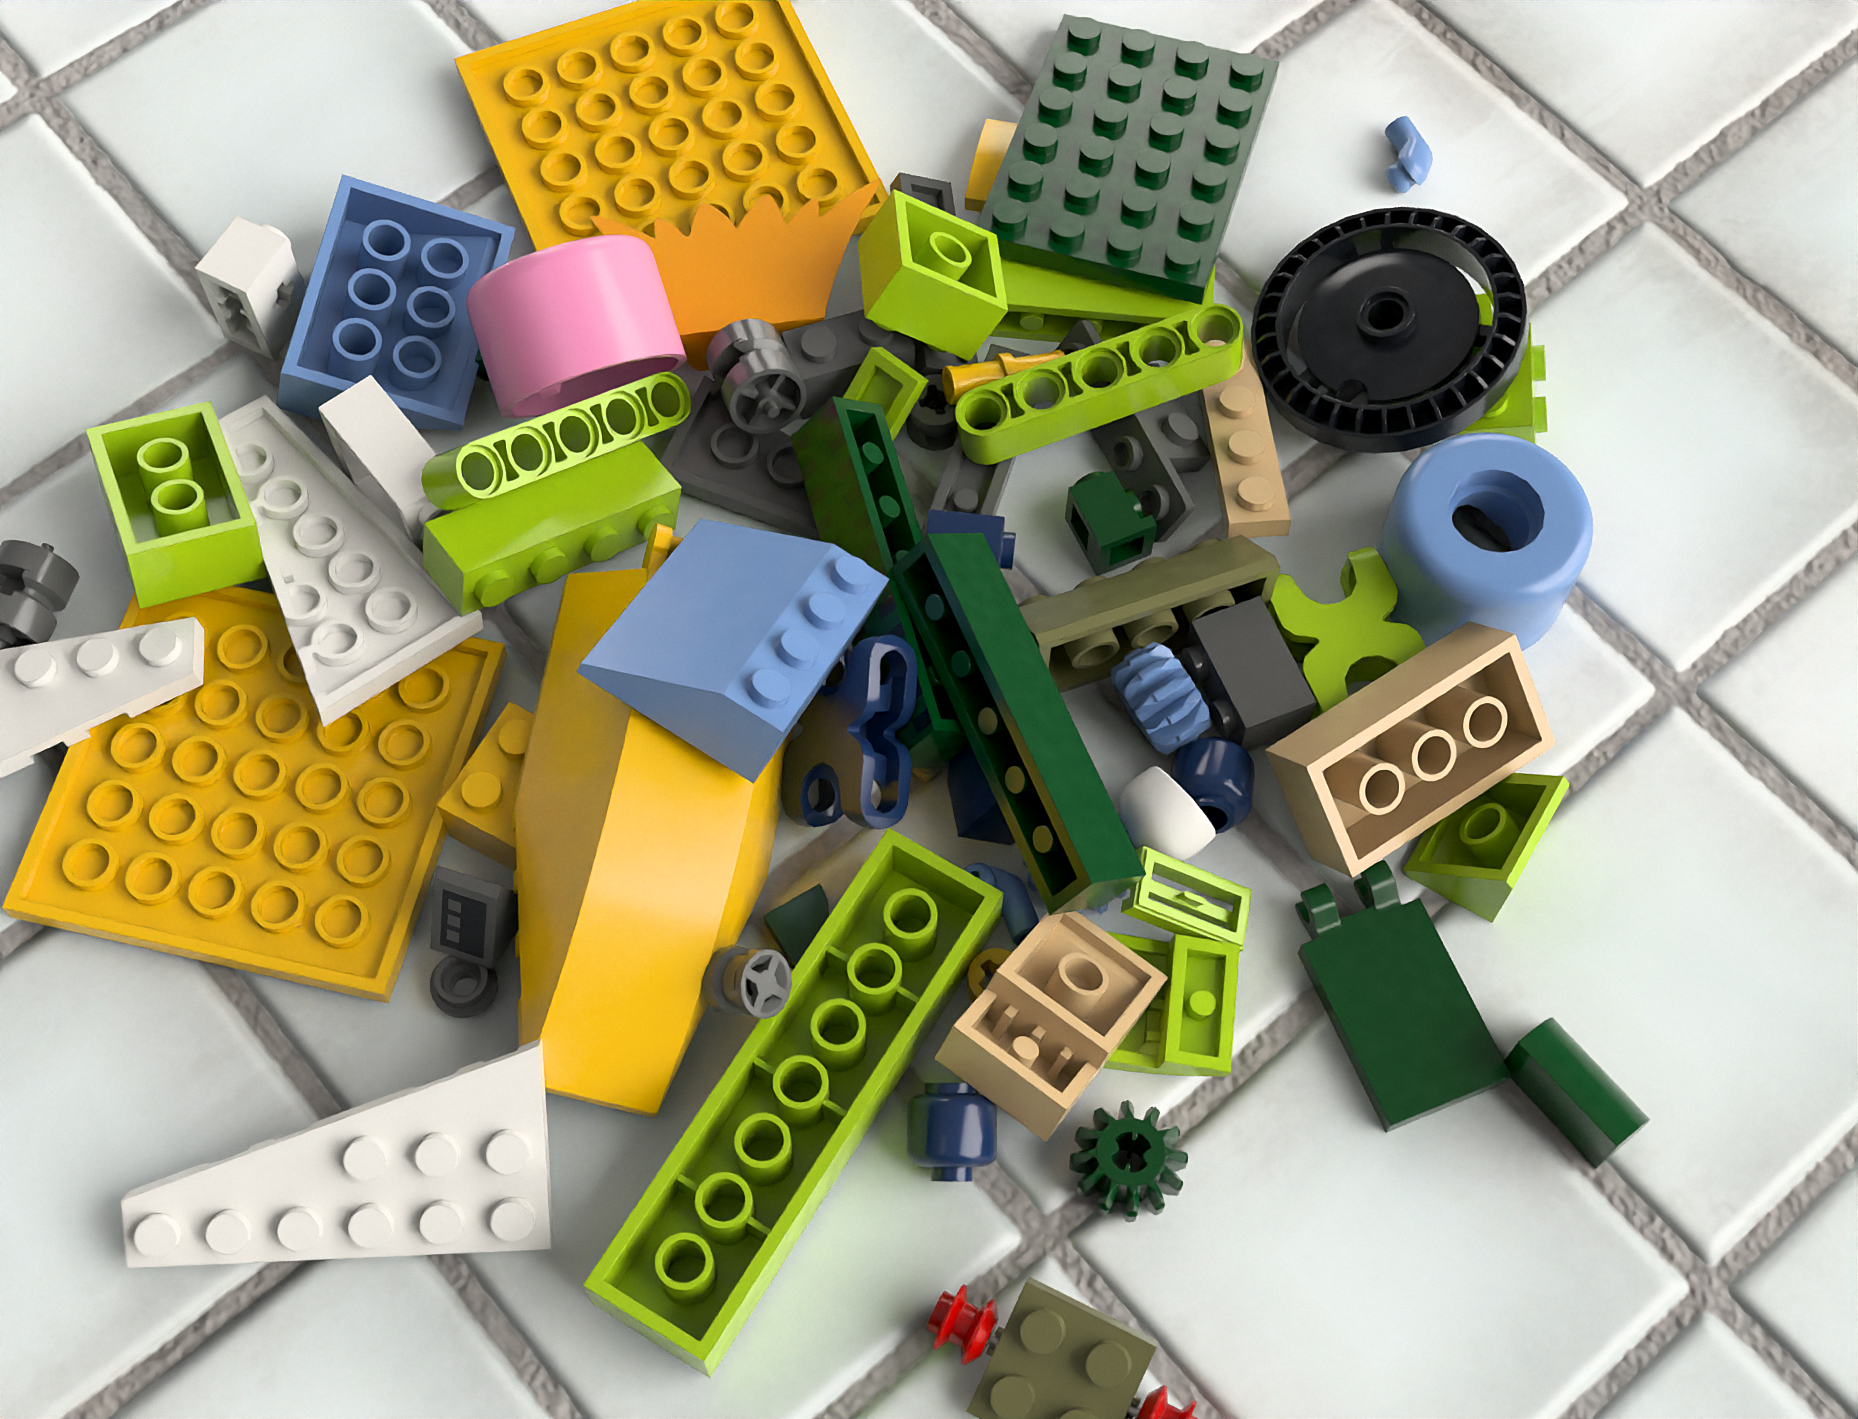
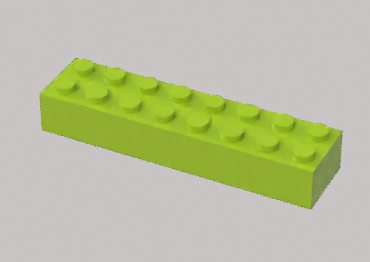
(795, 1103)

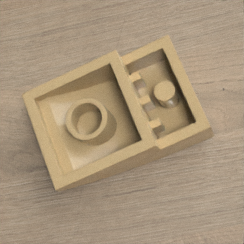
(1050, 1020)

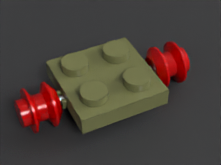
(1052, 1359)

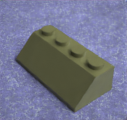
(1108, 618)

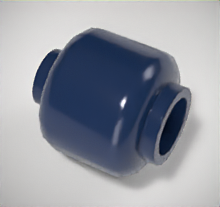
(1217, 778)
(951, 1131)

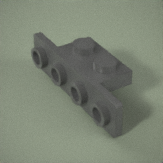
(1148, 448)

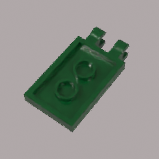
(1397, 1001)

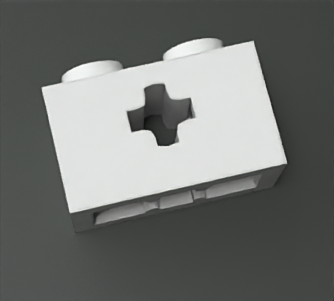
(253, 286)

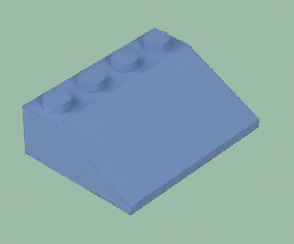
(392, 305)
(735, 638)

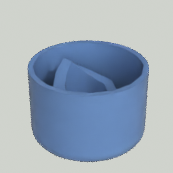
(1452, 581)

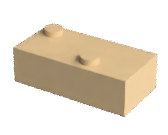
(1411, 747)

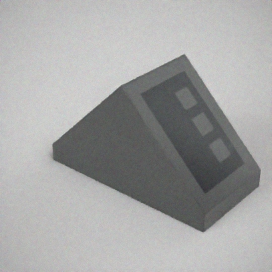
(472, 917)

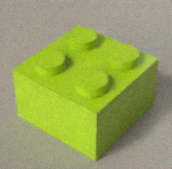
(931, 276)

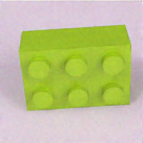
(176, 504)

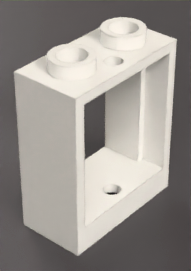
(382, 455)

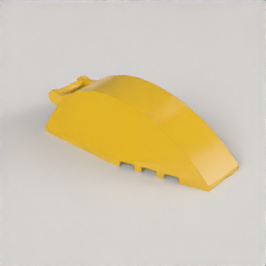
(626, 866)

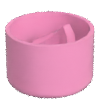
(572, 324)

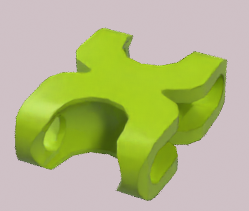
(1345, 638)

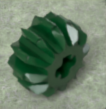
(1122, 1186)

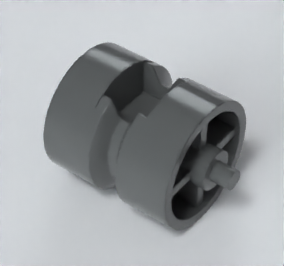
(756, 376)
(32, 587)

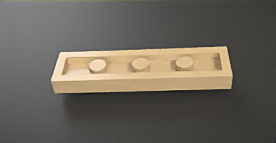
(1244, 453)

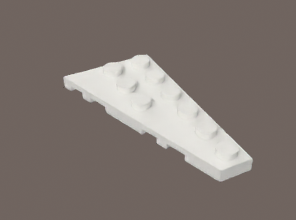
(338, 567)
(76, 683)
(398, 1176)

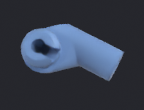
(1413, 155)
(1016, 905)

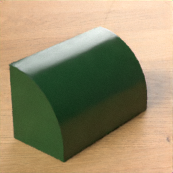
(1574, 1092)

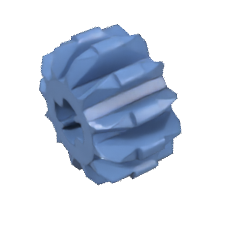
(1160, 697)

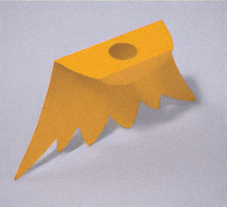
(750, 270)

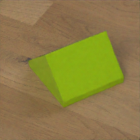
(1487, 842)

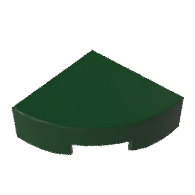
(798, 922)

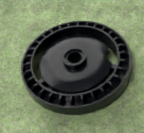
(1381, 274)

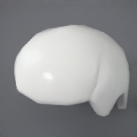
(1163, 816)

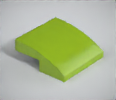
(1193, 1014)

